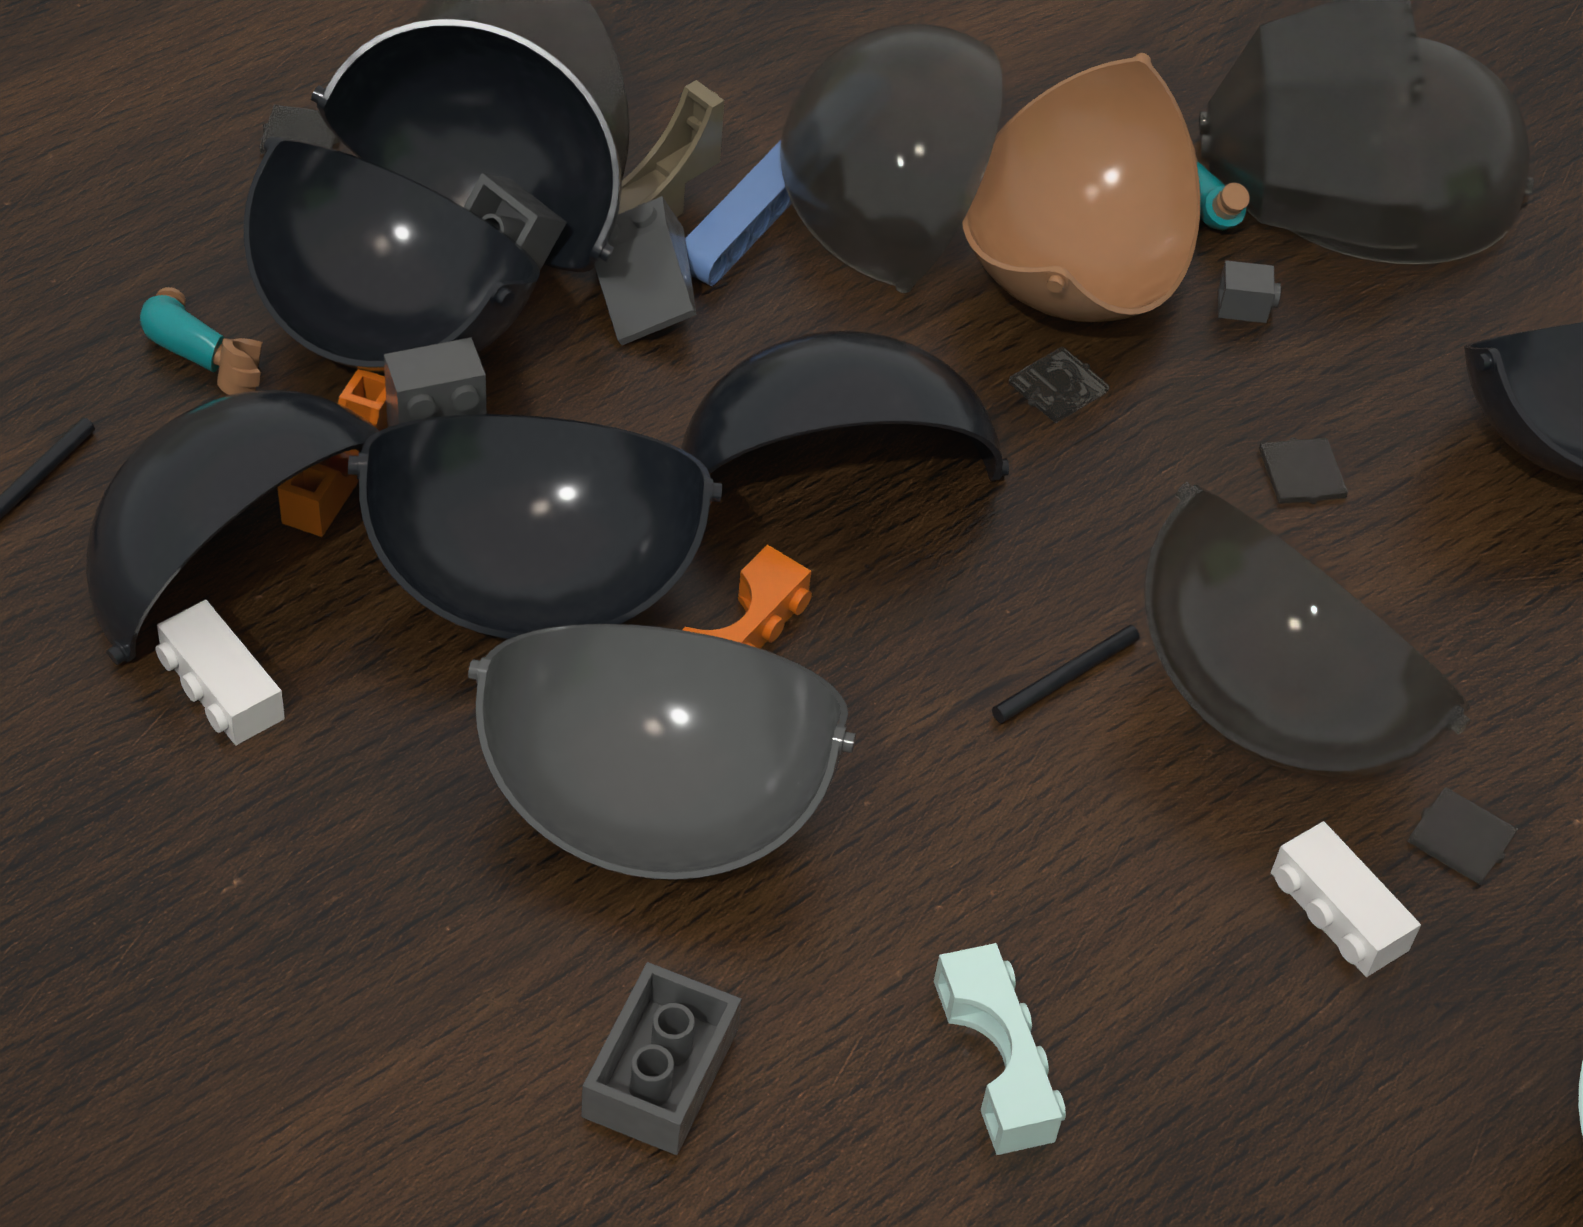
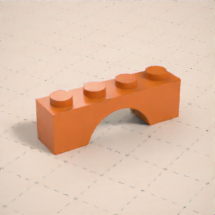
(319, 492)
(770, 592)

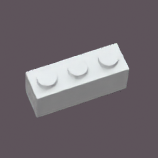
(219, 672)
(1345, 899)

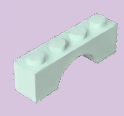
(980, 994)

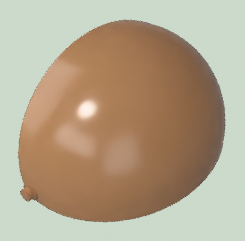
(1091, 197)

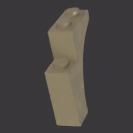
(682, 152)

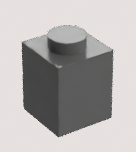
(1247, 291)

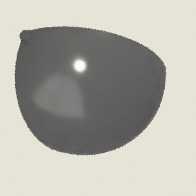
(657, 744)

